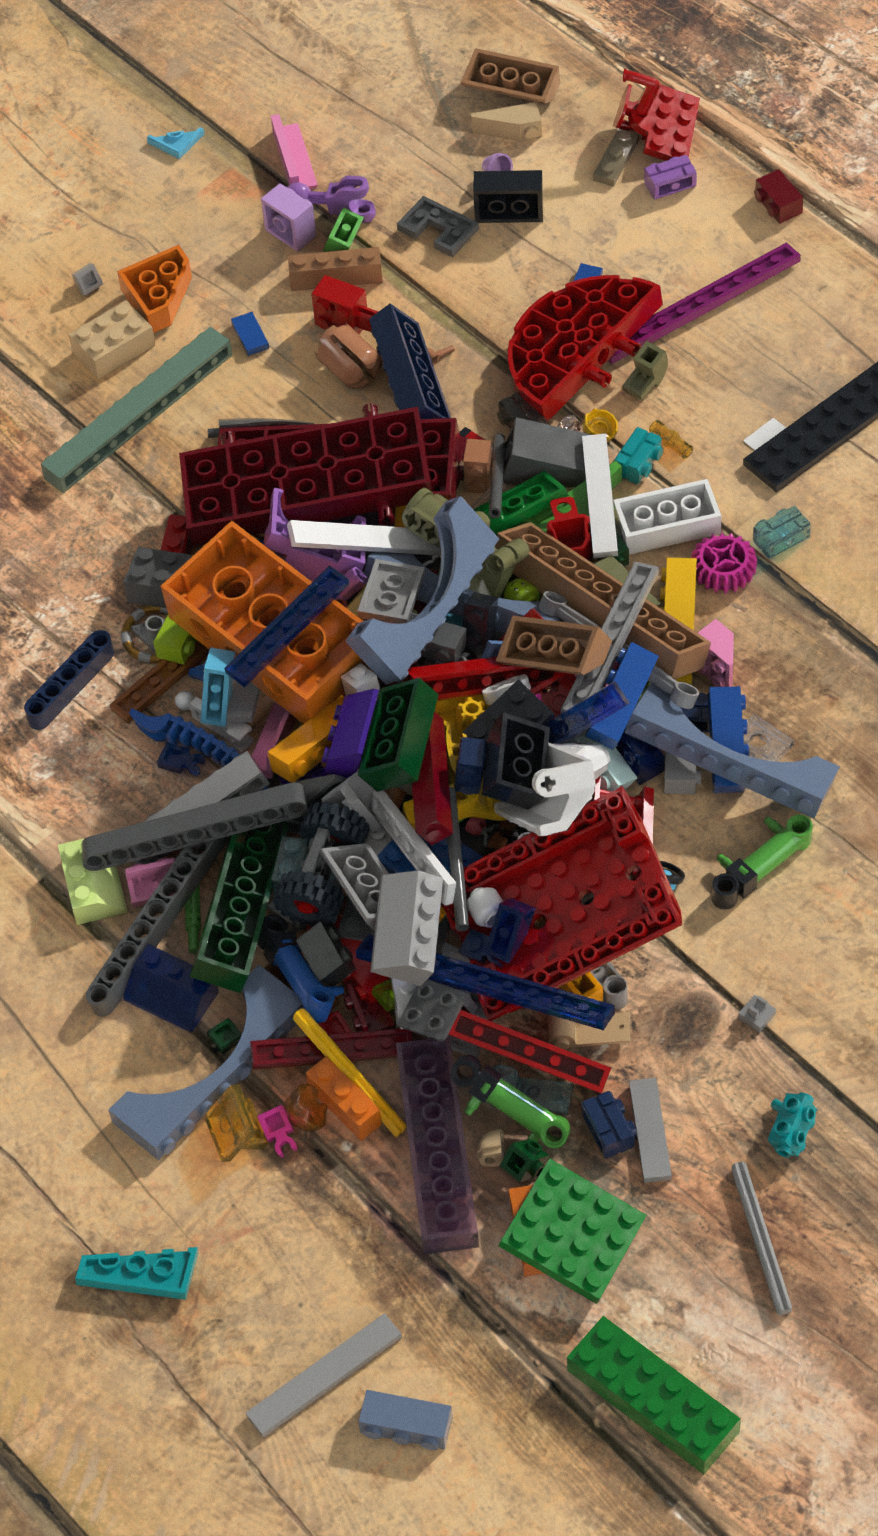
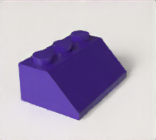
(350, 734)

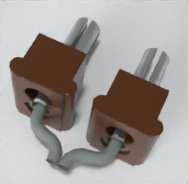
(500, 838)

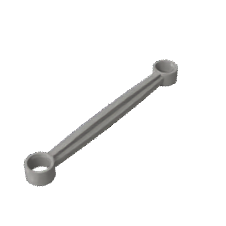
(680, 693)

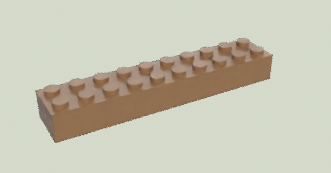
(593, 592)

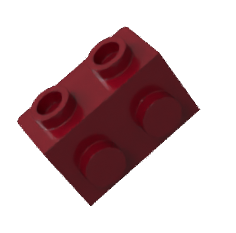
(367, 1017)

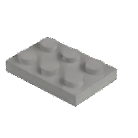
(391, 592)

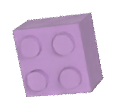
(288, 217)

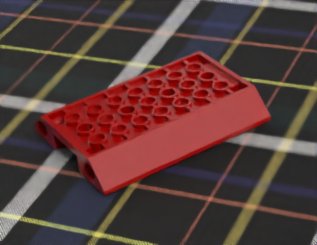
(556, 874)

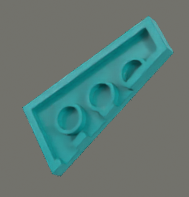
(142, 1273)

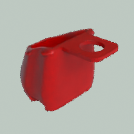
(571, 528)

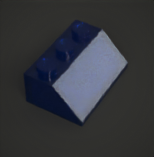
(164, 989)

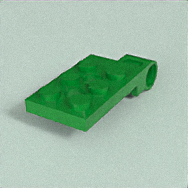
(525, 501)

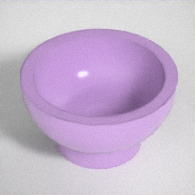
(497, 162)

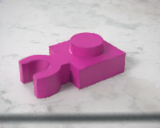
(276, 1127)

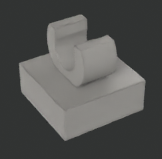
(87, 279)
(757, 1013)

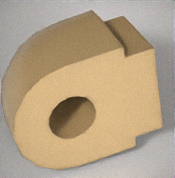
(491, 1148)

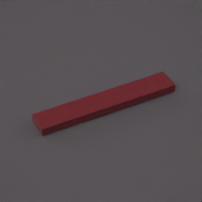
(302, 1051)

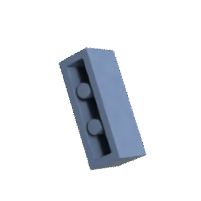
(405, 1420)

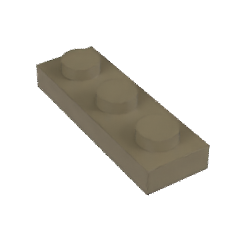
(616, 157)

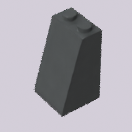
(540, 448)

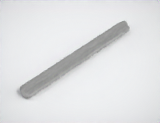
(761, 1238)

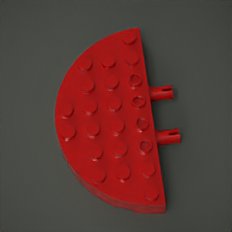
(574, 333)

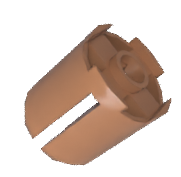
(348, 356)

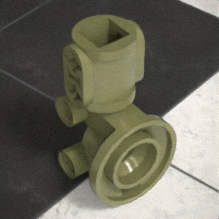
(496, 568)

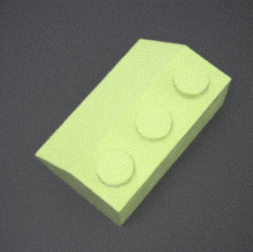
(91, 893)

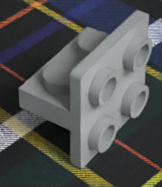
(357, 796)

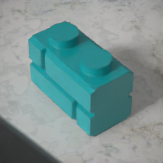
(639, 454)

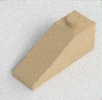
(510, 122)

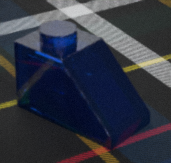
(509, 929)

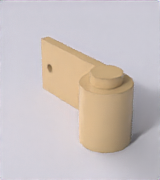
(570, 1034)

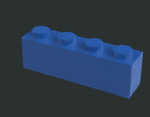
(631, 676)
(727, 728)

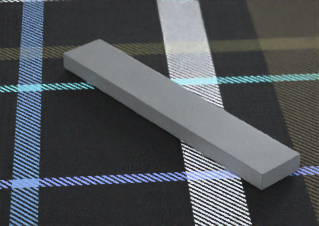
(323, 1375)

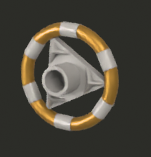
(145, 631)

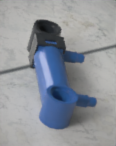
(283, 951)

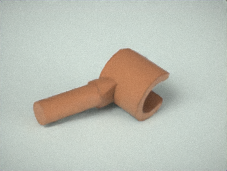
(436, 355)

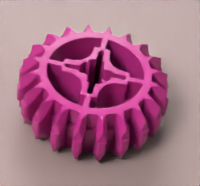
(726, 570)

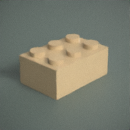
(112, 339)

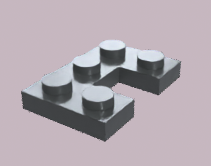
(454, 226)

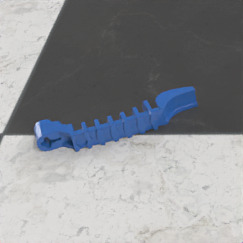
(177, 730)

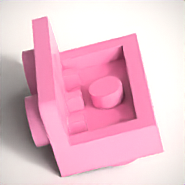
(145, 878)

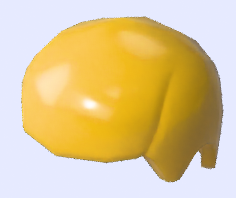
(600, 422)

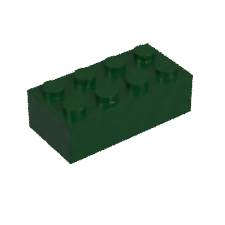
(398, 734)

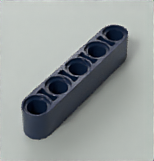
(69, 680)

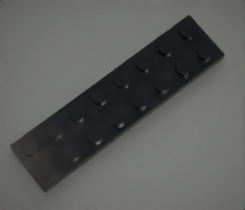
(817, 432)

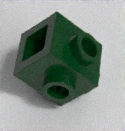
(524, 1160)

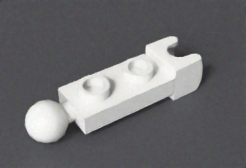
(235, 732)

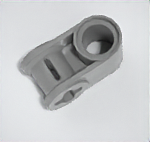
(611, 982)

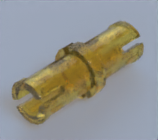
(671, 439)

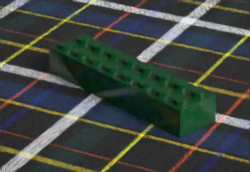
(238, 907)

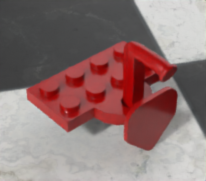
(660, 115)

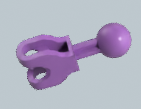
(340, 196)

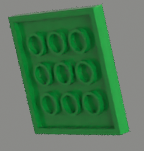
(572, 1231)

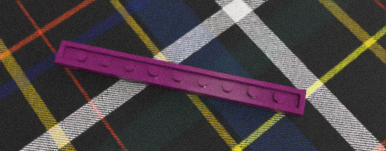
(714, 295)

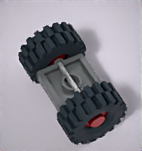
(309, 892)

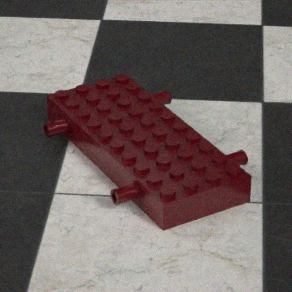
(321, 469)

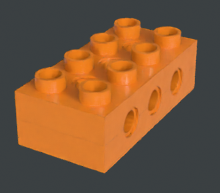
(235, 592)

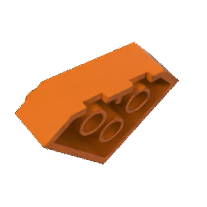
(157, 286)

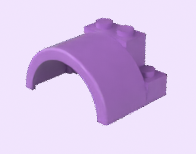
(307, 561)

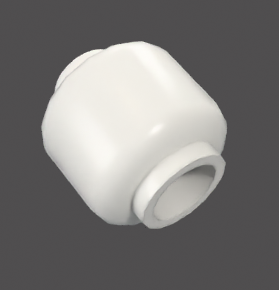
(483, 906)

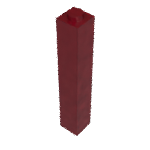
(432, 790)

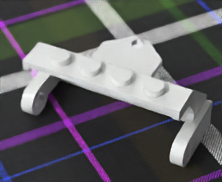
(566, 791)

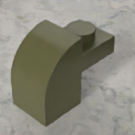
(650, 369)

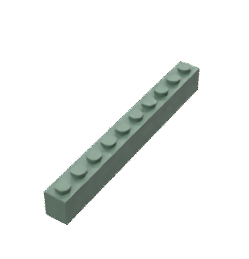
(136, 409)

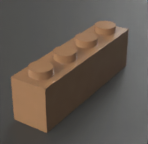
(349, 266)

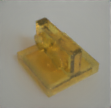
(234, 1124)

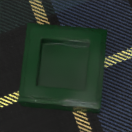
(224, 1035)

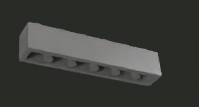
(233, 780)

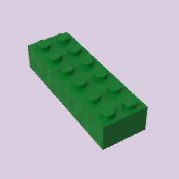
(653, 1394)

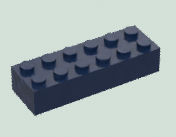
(408, 363)

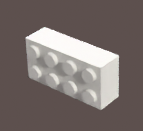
(667, 516)

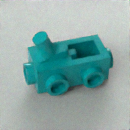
(792, 1123)

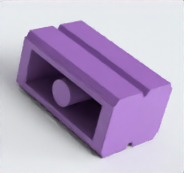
(670, 176)

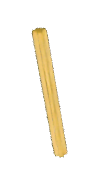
(333, 1052)

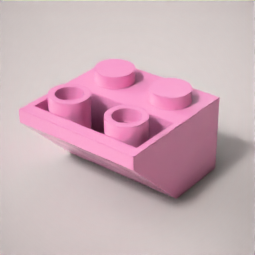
(720, 655)

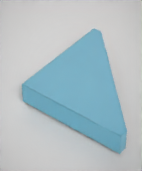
(176, 142)

